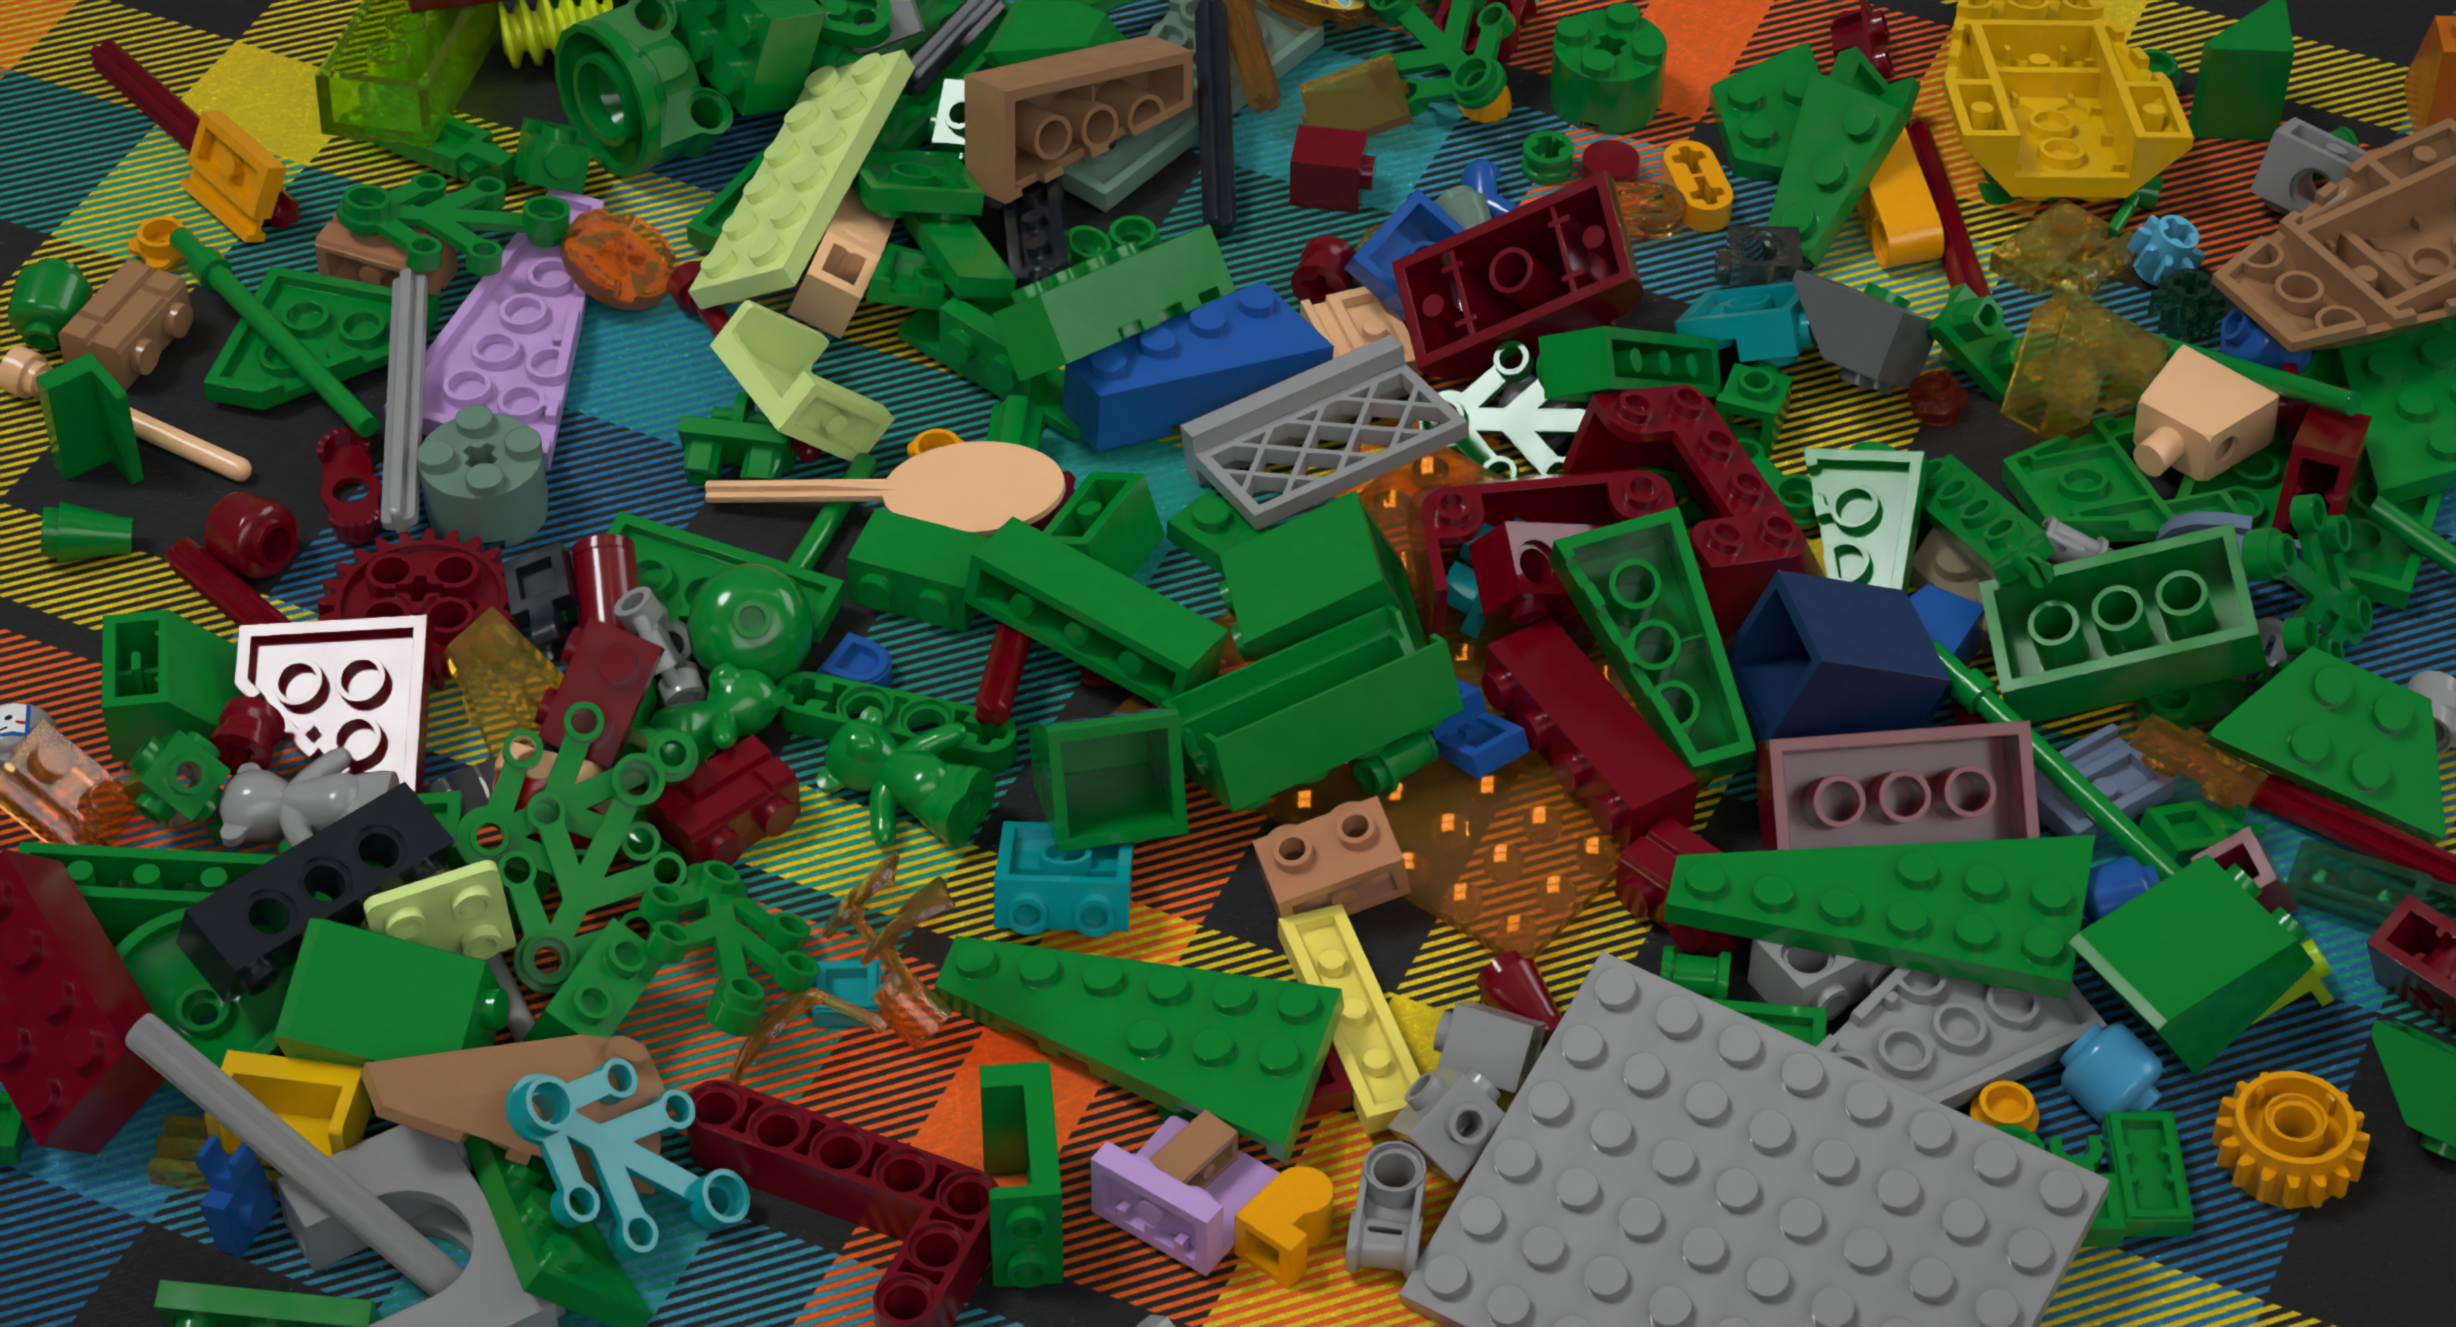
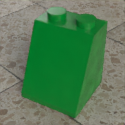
(2196, 958)
(384, 999)

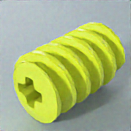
(541, 29)

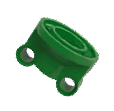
(636, 89)

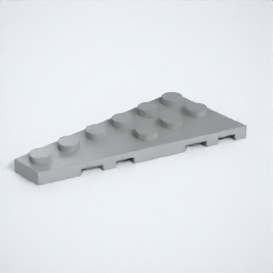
(1957, 1034)

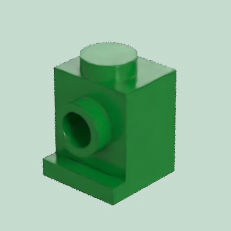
(552, 155)
(1758, 394)

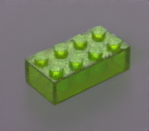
(402, 70)

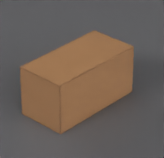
(1199, 1151)

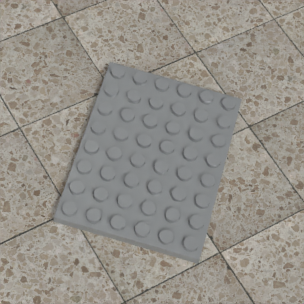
(1741, 1179)

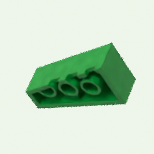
(1110, 300)
(1657, 629)

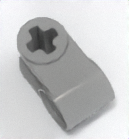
(1388, 1220)

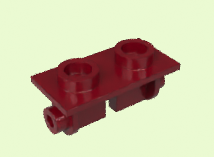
(1868, 32)

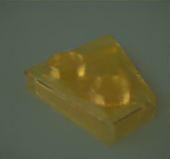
(499, 678)

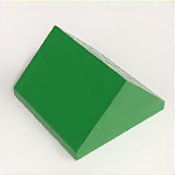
(2245, 77)

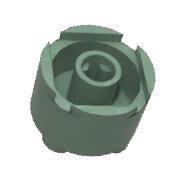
(484, 478)

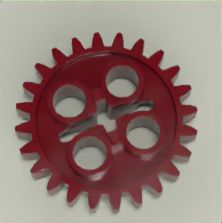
(421, 578)

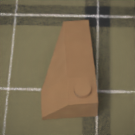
(468, 1088)

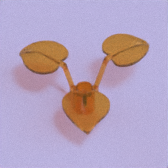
(902, 998)

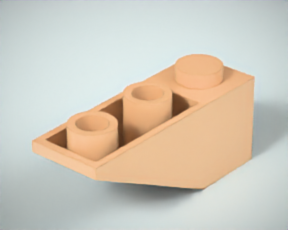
(841, 266)

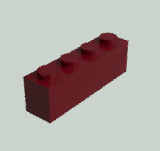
(1587, 732)

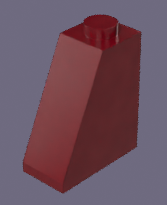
(2323, 462)

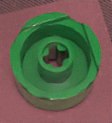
(1608, 69)

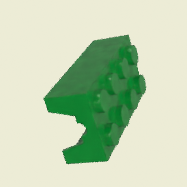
(1313, 708)

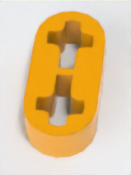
(1706, 182)

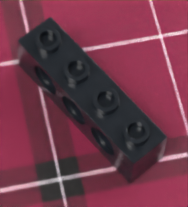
(240, 959)

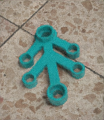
(616, 1155)

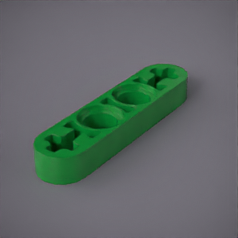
(901, 713)

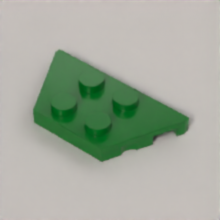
(1760, 111)
(2344, 739)

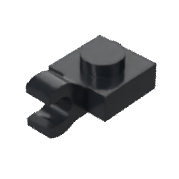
(539, 591)

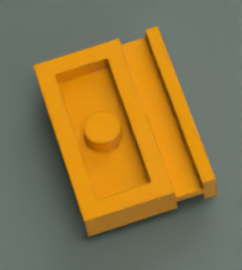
(233, 176)

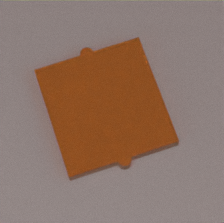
(1358, 98)

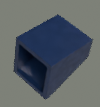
(1833, 660)

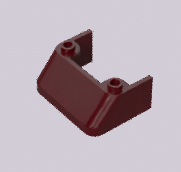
(1455, 514)

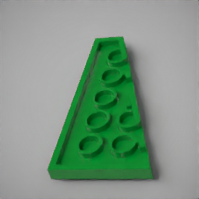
(2412, 401)
(1159, 1030)

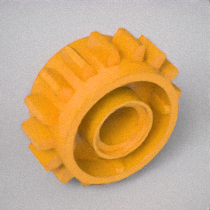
(2290, 1139)

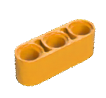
(1901, 211)

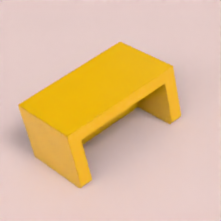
(313, 1097)

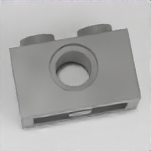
(2293, 157)

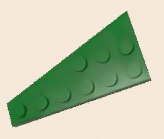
(1937, 908)

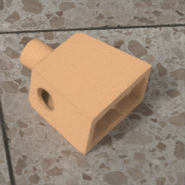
(2201, 418)

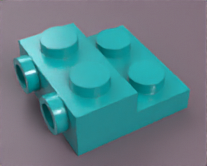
(1761, 318)
(1060, 890)

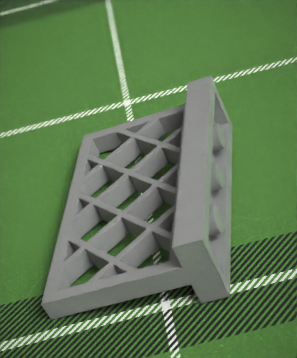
(1312, 410)

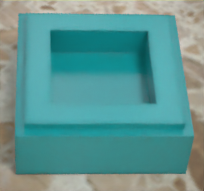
(849, 982)

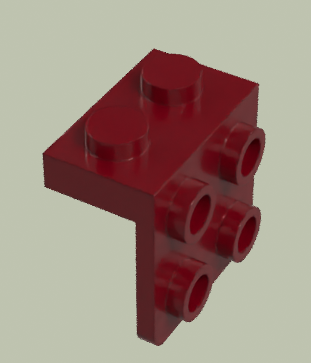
(603, 669)

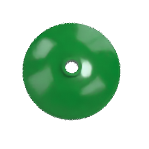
(183, 995)

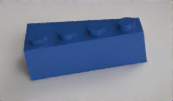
(1189, 367)

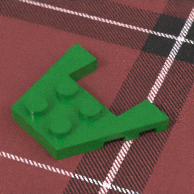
(2098, 486)

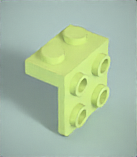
(450, 911)

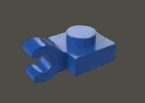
(238, 1197)

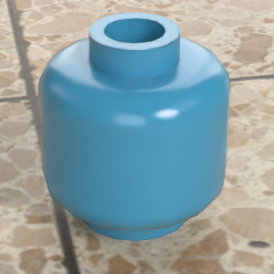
(2111, 1071)

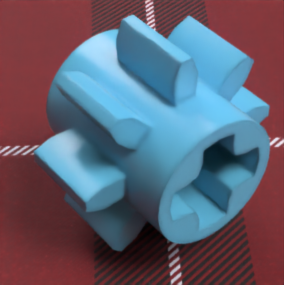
(2165, 247)

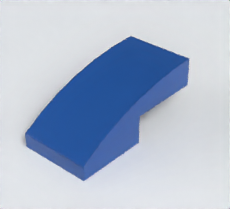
(1477, 739)

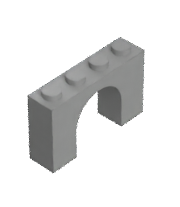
(436, 1194)

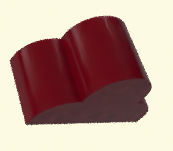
(1519, 278)

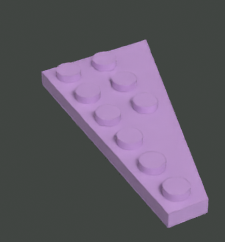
(512, 340)

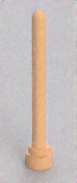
(18, 378)

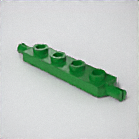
(1985, 524)

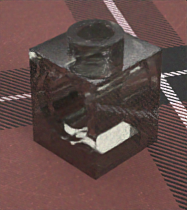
(1758, 256)

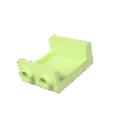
(774, 366)

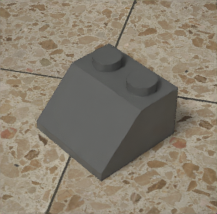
(1864, 334)

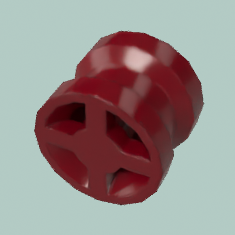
(1322, 269)
(247, 732)

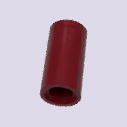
(603, 573)

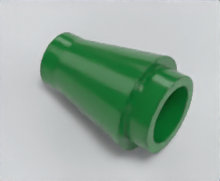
(83, 533)

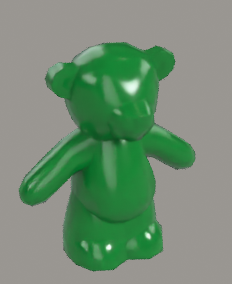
(736, 706)
(939, 794)

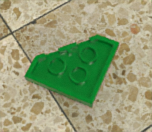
(333, 317)

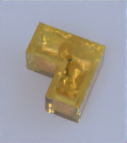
(2077, 359)

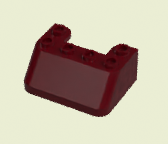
(1746, 526)

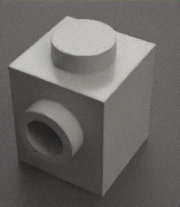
(1489, 1041)

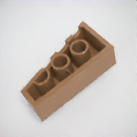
(1056, 109)

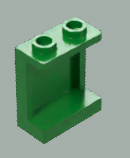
(1022, 1140)

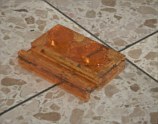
(62, 791)

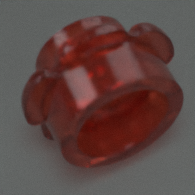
(1937, 398)

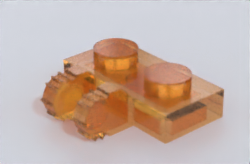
(2174, 750)

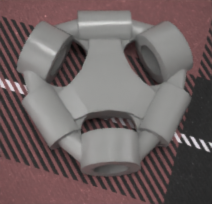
(645, 615)

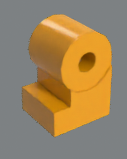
(1284, 1222)

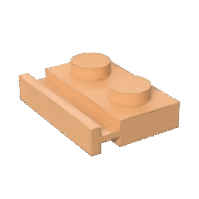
(1356, 319)

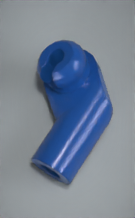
(1483, 178)

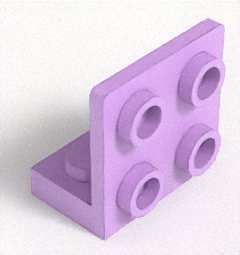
(1166, 1213)

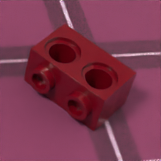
(1516, 572)

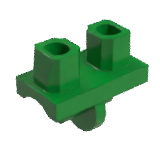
(1976, 340)
(734, 437)

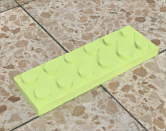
(801, 179)

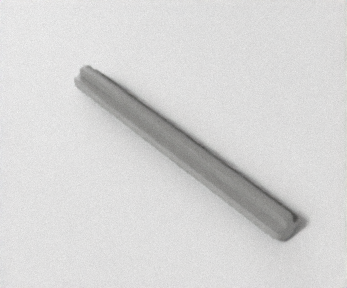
(404, 401)
(292, 1155)

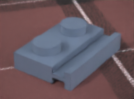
(2114, 771)

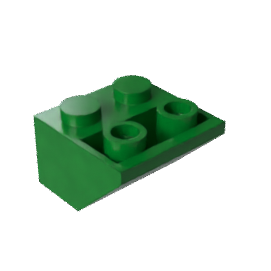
(162, 678)

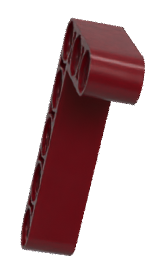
(862, 1179)

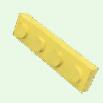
(1367, 1038)

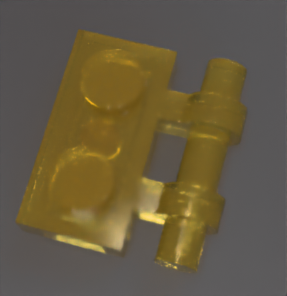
(2052, 251)

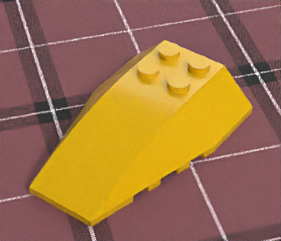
(2059, 100)

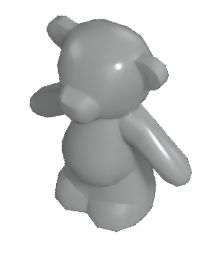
(268, 808)

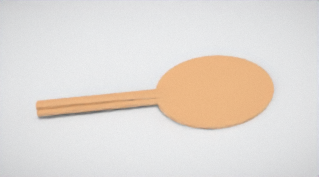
(953, 485)

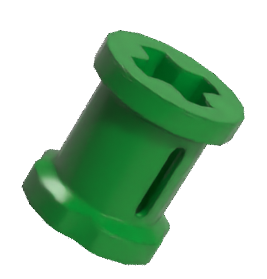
(1697, 973)

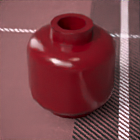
(251, 535)

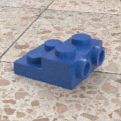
(1409, 229)

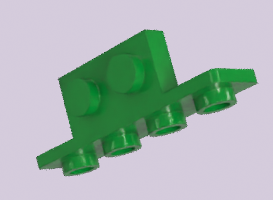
(974, 348)

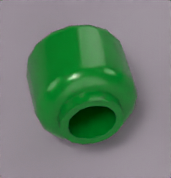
(46, 300)

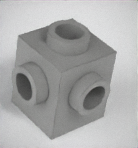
(1449, 1119)

